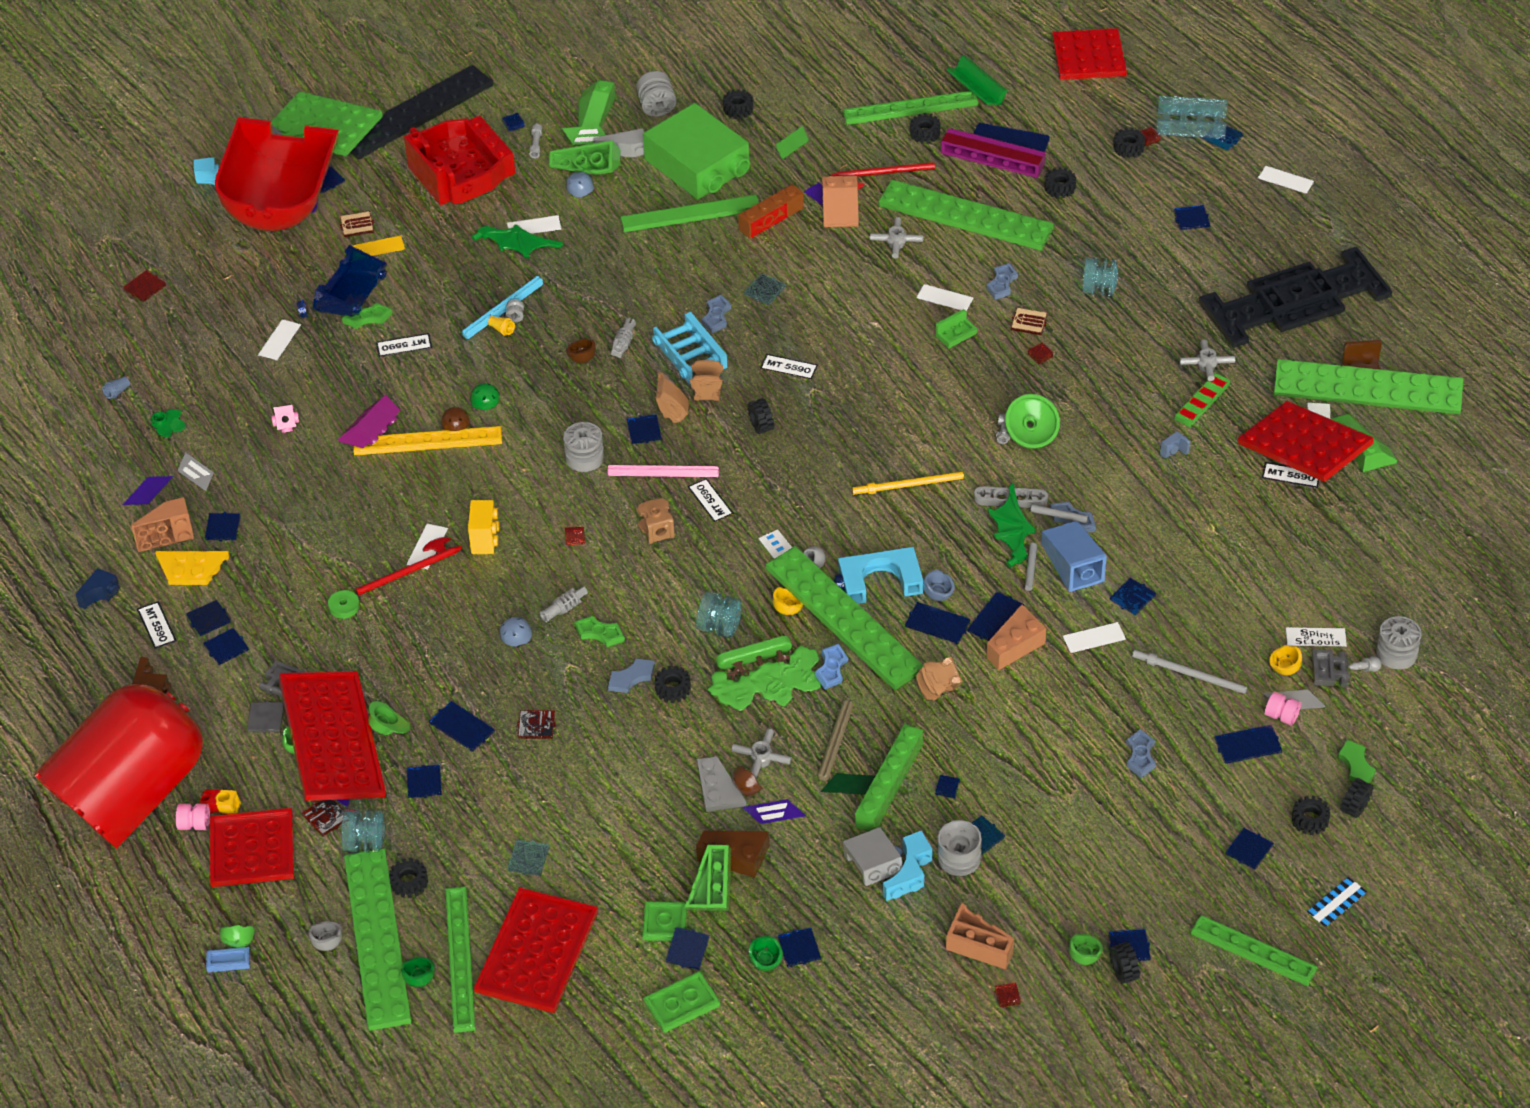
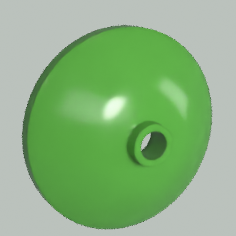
(1039, 413)

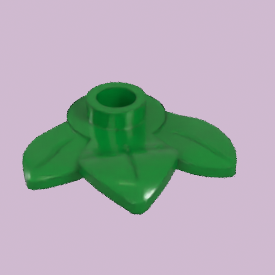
(167, 422)

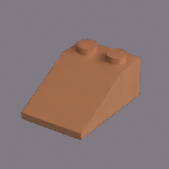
(840, 201)

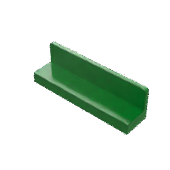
(978, 81)

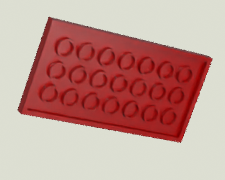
(331, 736)

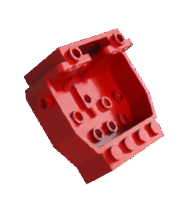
(458, 159)

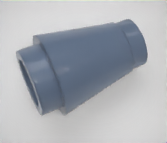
(115, 387)

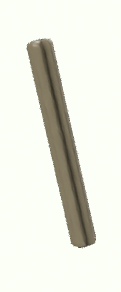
(835, 740)

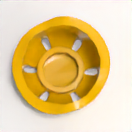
(787, 606)
(1286, 665)

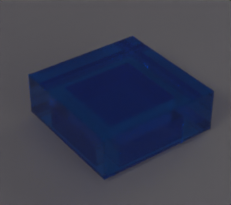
(513, 122)
(947, 786)

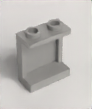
(873, 856)

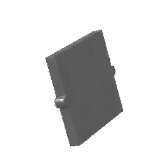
(265, 717)

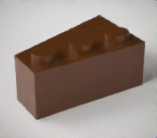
(747, 848)

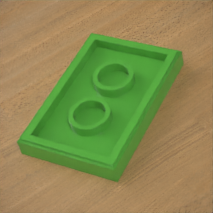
(681, 1002)

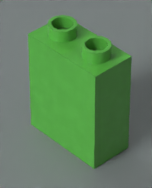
(696, 151)

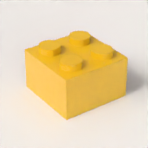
(483, 527)

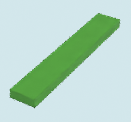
(1254, 950)

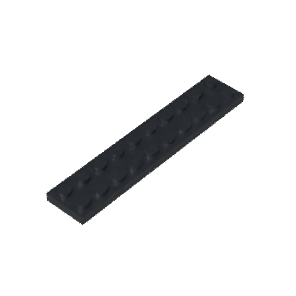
(423, 108)

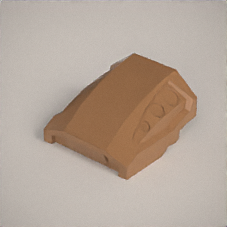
(671, 399)

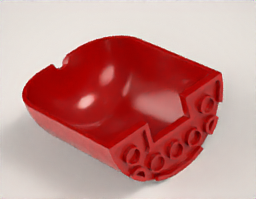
(273, 178)
(123, 759)

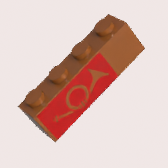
(770, 211)

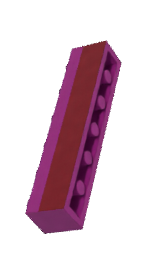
(993, 153)

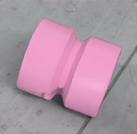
(1282, 708)
(190, 816)

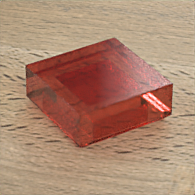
(1151, 136)
(1040, 353)
(575, 535)
(1007, 995)

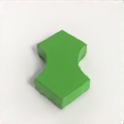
(373, 314)
(606, 633)
(1354, 758)

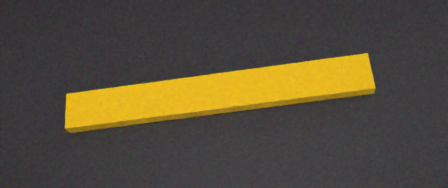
(433, 440)

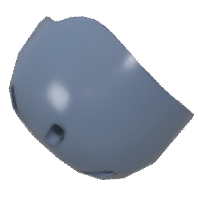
(579, 184)
(938, 591)
(512, 627)

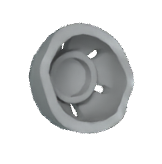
(325, 940)

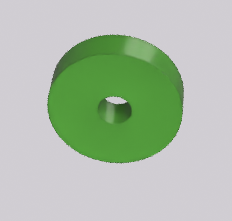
(345, 597)

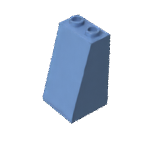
(1074, 555)

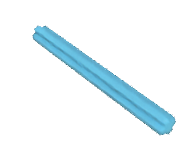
(500, 309)

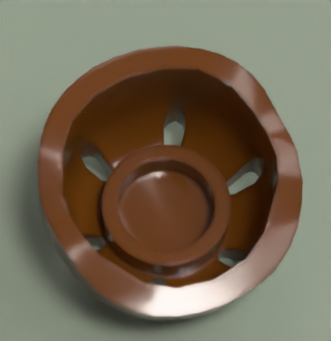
(581, 350)
(451, 419)
(745, 781)

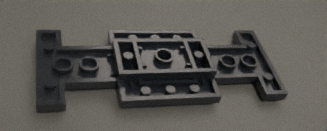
(1274, 296)

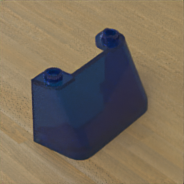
(350, 284)

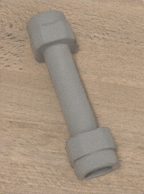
(534, 150)

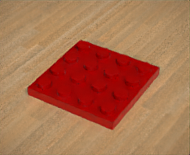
(1089, 54)
(251, 847)

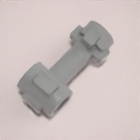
(1002, 436)

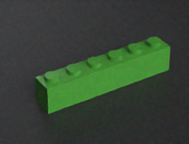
(889, 778)

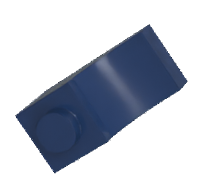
(98, 587)

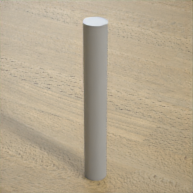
(1058, 513)
(1031, 566)

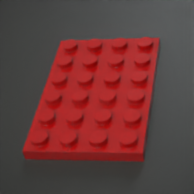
(1305, 441)
(536, 950)

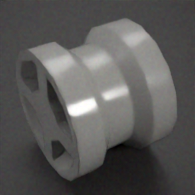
(515, 310)

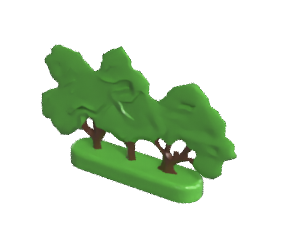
(770, 679)

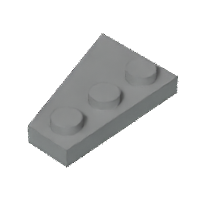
(718, 786)

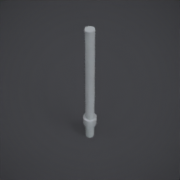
(1153, 659)

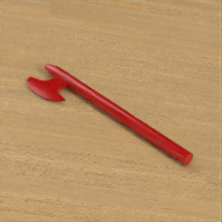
(885, 170)
(436, 545)

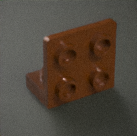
(1362, 354)

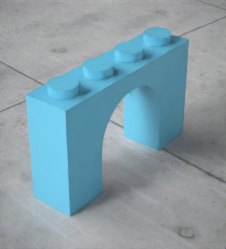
(899, 562)

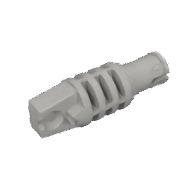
(623, 338)
(563, 603)

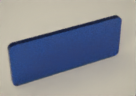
(1013, 136)

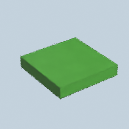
(662, 920)

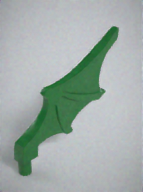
(515, 239)
(1012, 527)

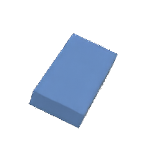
(228, 959)

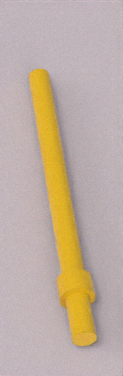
(871, 488)

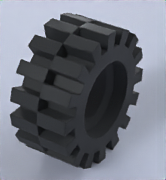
(744, 102)
(925, 121)
(1122, 141)
(1068, 182)
(760, 415)
(672, 675)
(1356, 797)
(1310, 805)
(406, 868)
(1124, 962)

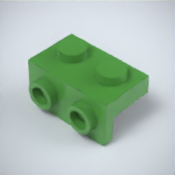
(955, 329)

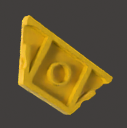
(190, 566)

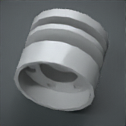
(656, 93)
(583, 446)
(1398, 642)
(959, 848)

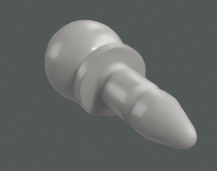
(1367, 664)

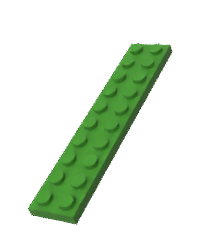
(966, 214)
(1368, 386)
(845, 617)
(377, 940)

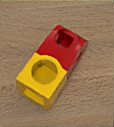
(221, 801)

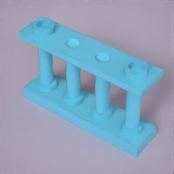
(699, 335)

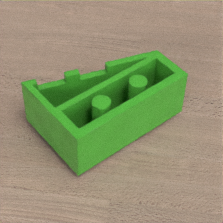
(712, 882)

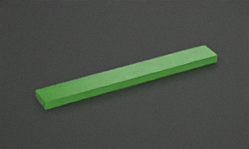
(910, 107)
(687, 213)
(460, 960)

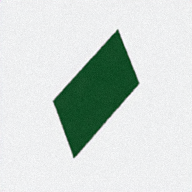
(849, 784)

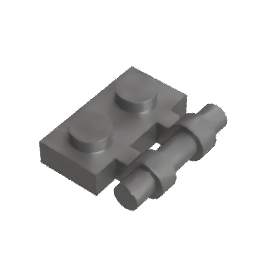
(1324, 670)
(273, 677)

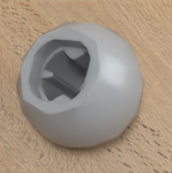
(816, 555)

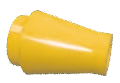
(502, 325)

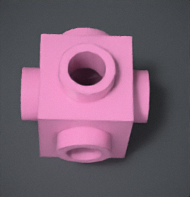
(285, 411)

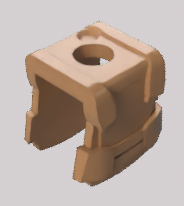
(707, 380)
(657, 520)
(938, 678)

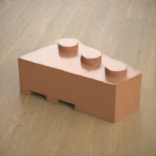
(1016, 638)
(978, 939)

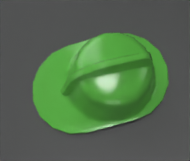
(386, 720)

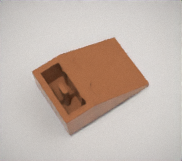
(163, 526)

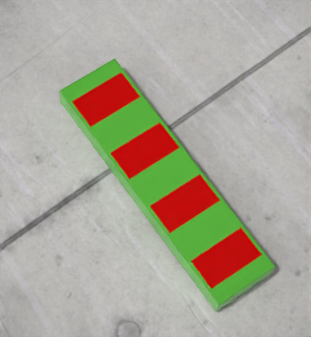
(1202, 400)

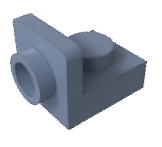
(1173, 444)

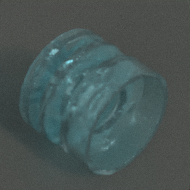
(1099, 276)
(719, 614)
(361, 830)

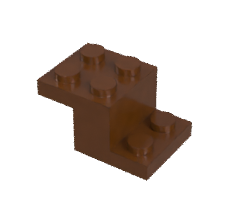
(145, 675)

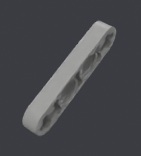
(995, 491)

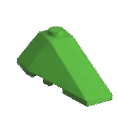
(596, 103)
(590, 158)
(1376, 455)

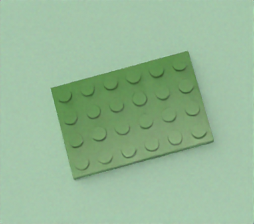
(317, 111)

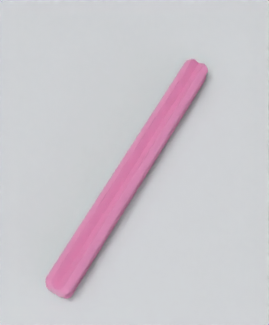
(663, 471)

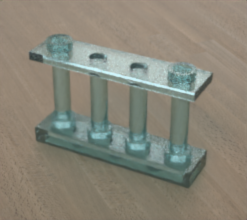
(1192, 107)

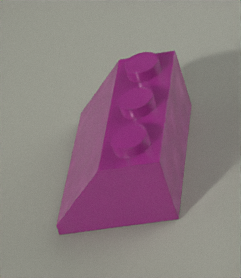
(371, 423)

